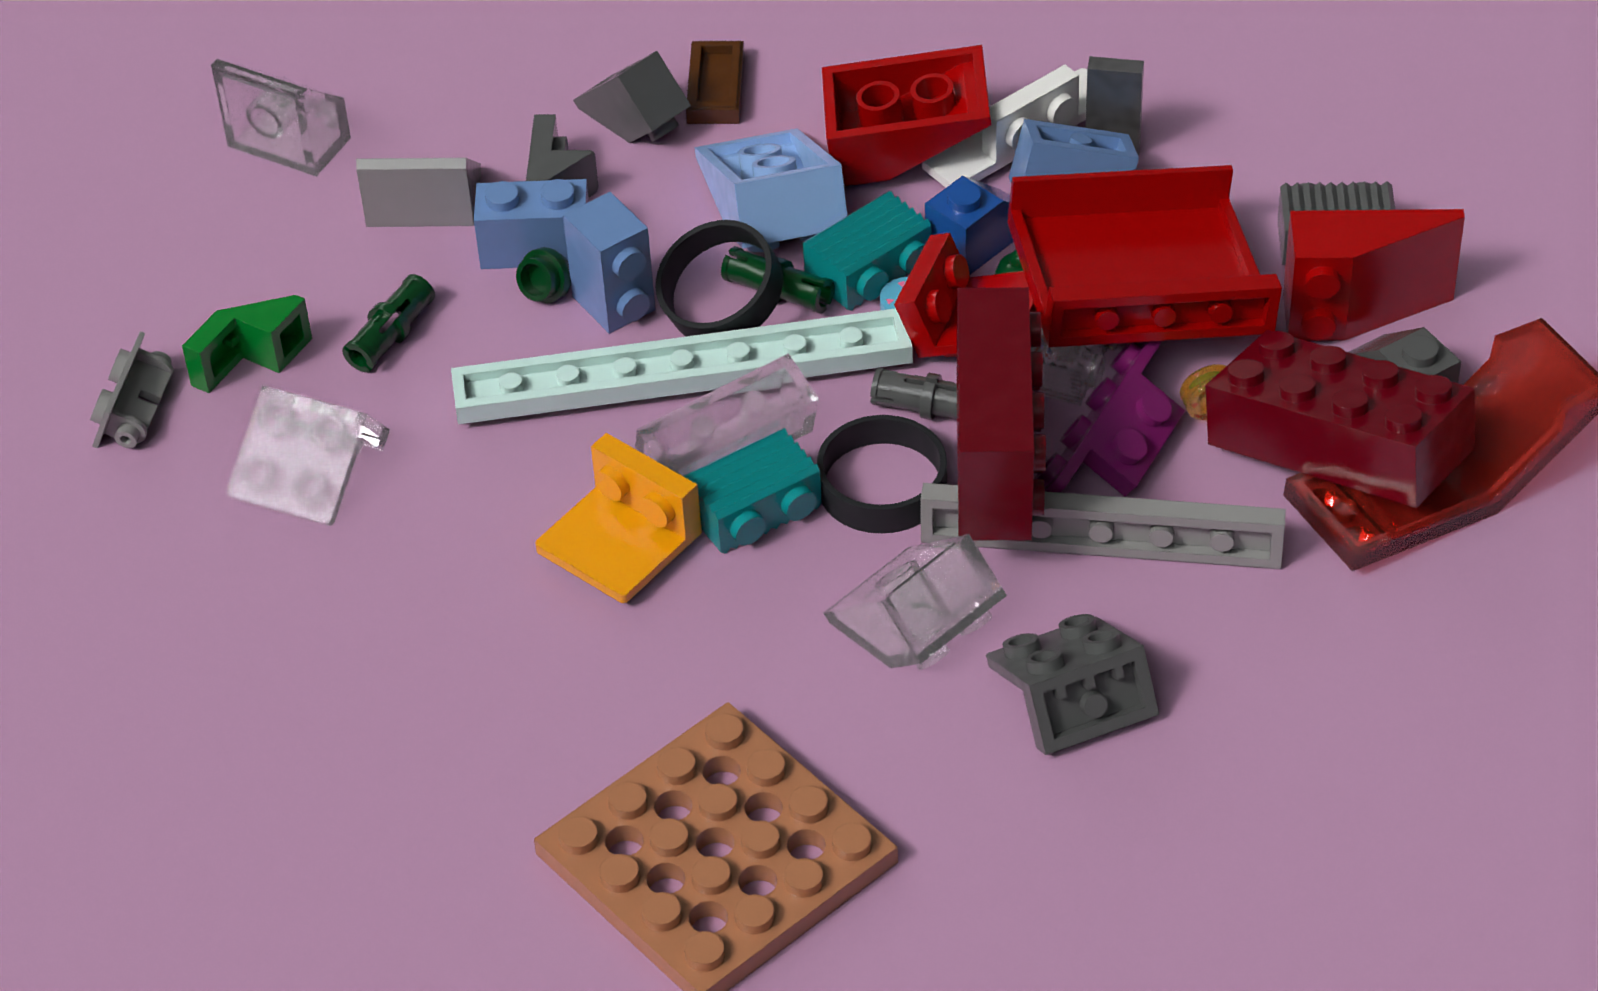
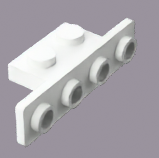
(1052, 99)

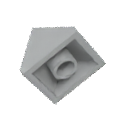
(418, 191)

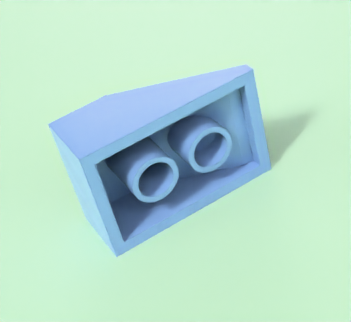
(775, 184)

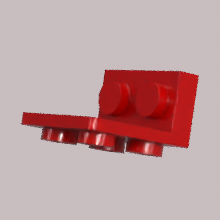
(930, 295)

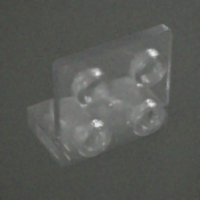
(301, 454)

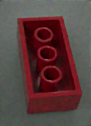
(999, 414)
(1341, 417)

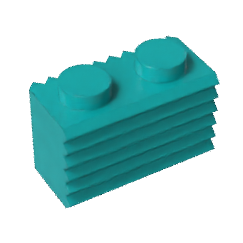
(867, 249)
(756, 490)

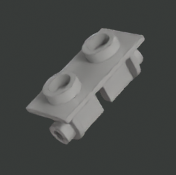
(121, 411)

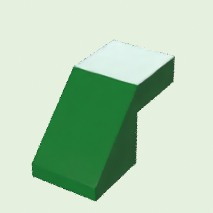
(260, 332)

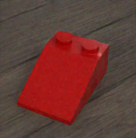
(902, 110)
(1367, 268)

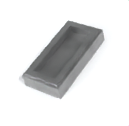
(1115, 96)

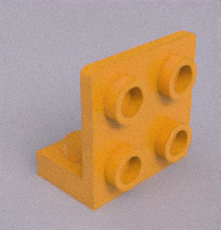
(627, 524)

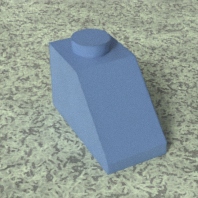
(1068, 149)

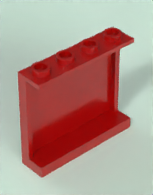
(1138, 257)

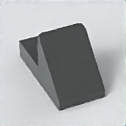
(551, 158)

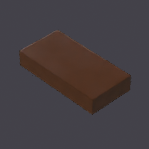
(715, 82)

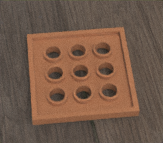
(713, 885)

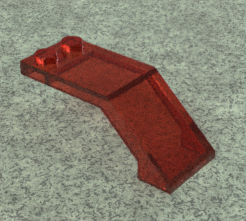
(1527, 409)

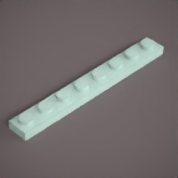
(675, 365)

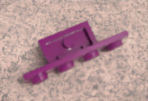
(1123, 428)

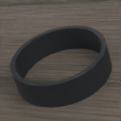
(701, 239)
(870, 431)

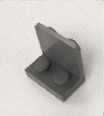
(1077, 680)

